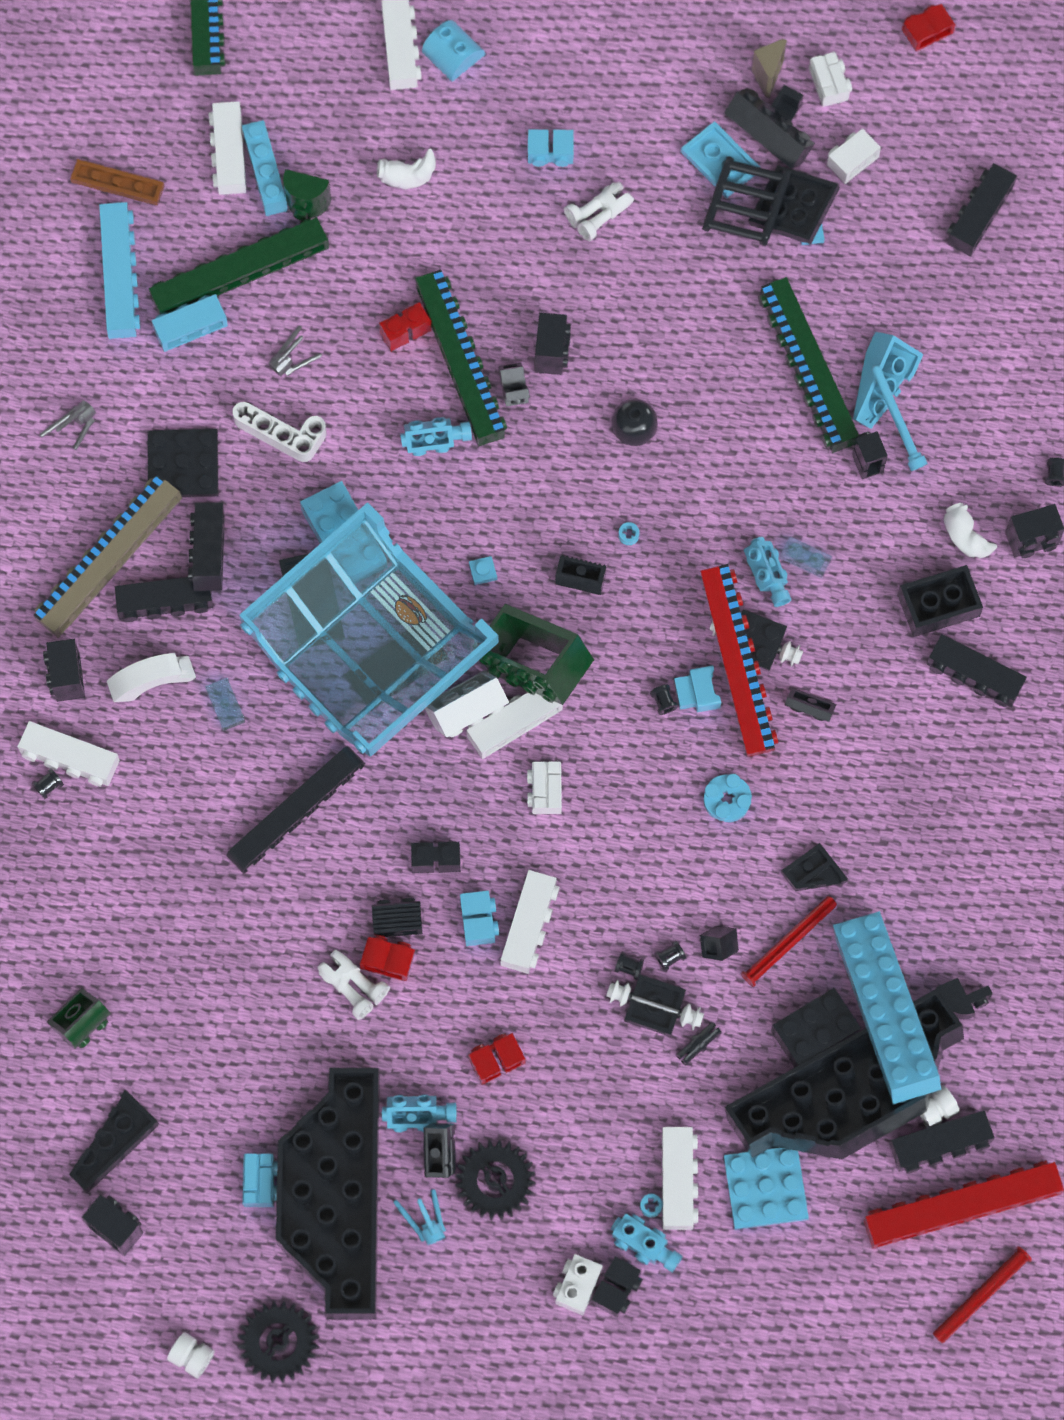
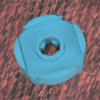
(715, 792)

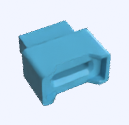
(697, 690)

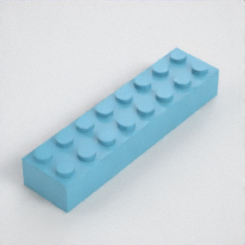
(887, 1008)

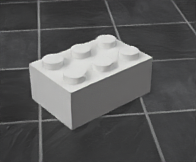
(466, 704)

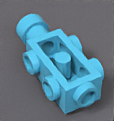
(430, 439)
(767, 569)
(416, 1112)
(637, 1240)

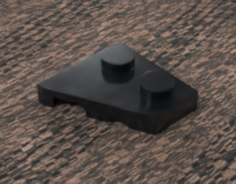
(814, 871)

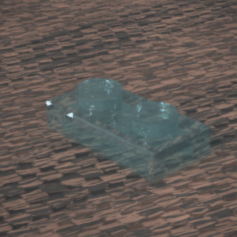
(805, 557)
(225, 704)

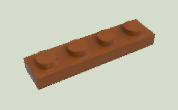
(117, 182)

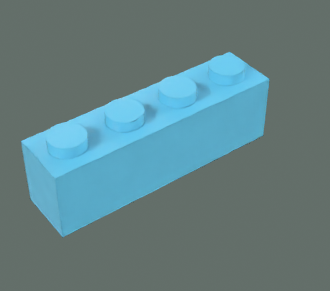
(264, 168)

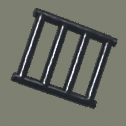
(722, 184)

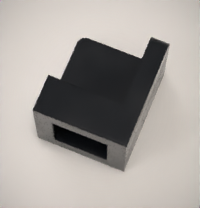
(788, 102)
(719, 943)

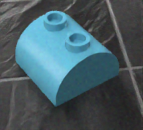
(451, 49)

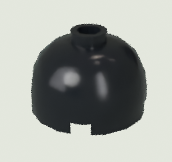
(634, 422)

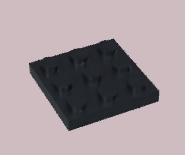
(802, 207)
(185, 460)

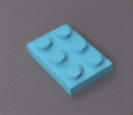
(709, 151)

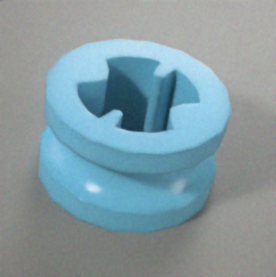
(635, 530)
(658, 1209)

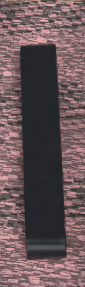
(295, 808)

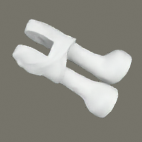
(605, 201)
(341, 977)

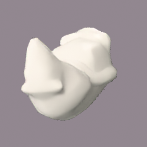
(405, 175)
(960, 529)

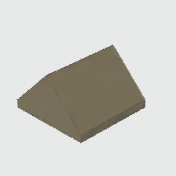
(767, 65)

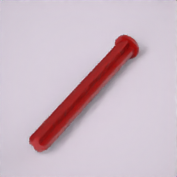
(788, 941)
(981, 1295)

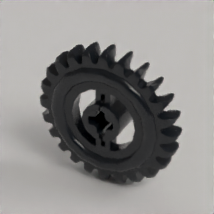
(479, 1161)
(262, 1361)

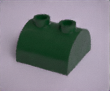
(306, 194)
(79, 1019)

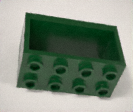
(563, 674)

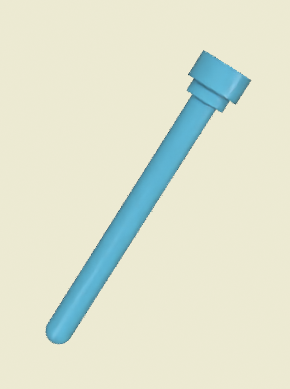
(916, 460)

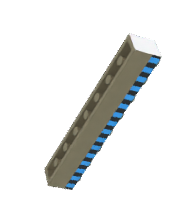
(107, 556)

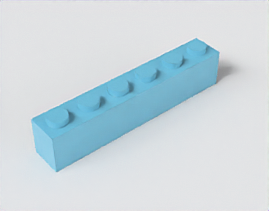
(118, 271)

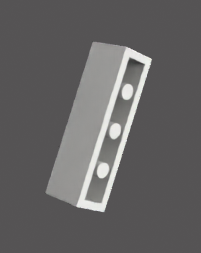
(399, 44)
(228, 148)
(513, 721)
(68, 753)
(529, 921)
(677, 1178)

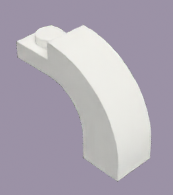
(149, 673)

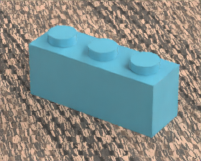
(189, 322)

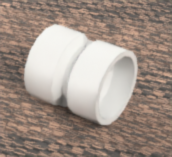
(940, 1105)
(191, 1355)

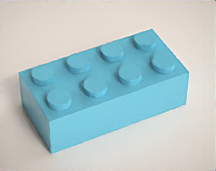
(328, 510)

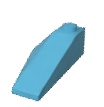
(897, 363)

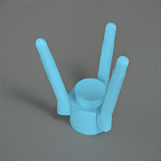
(432, 1231)

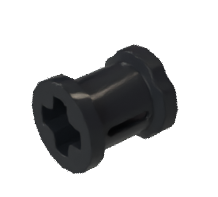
(1055, 472)
(663, 699)
(47, 783)
(678, 955)
(629, 965)

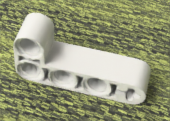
(277, 428)

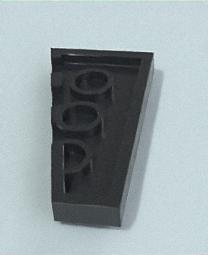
(122, 1132)

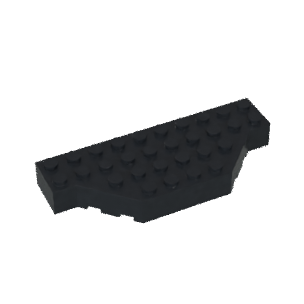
(838, 1096)
(332, 1193)

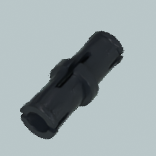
(698, 1043)

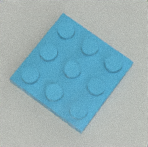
(765, 1188)

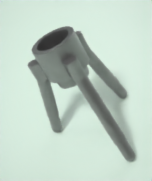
(281, 361)
(80, 414)

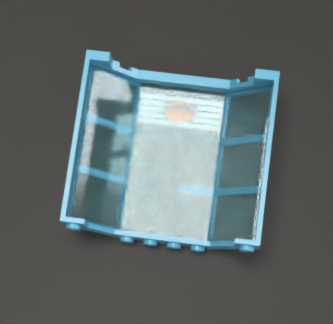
(364, 633)

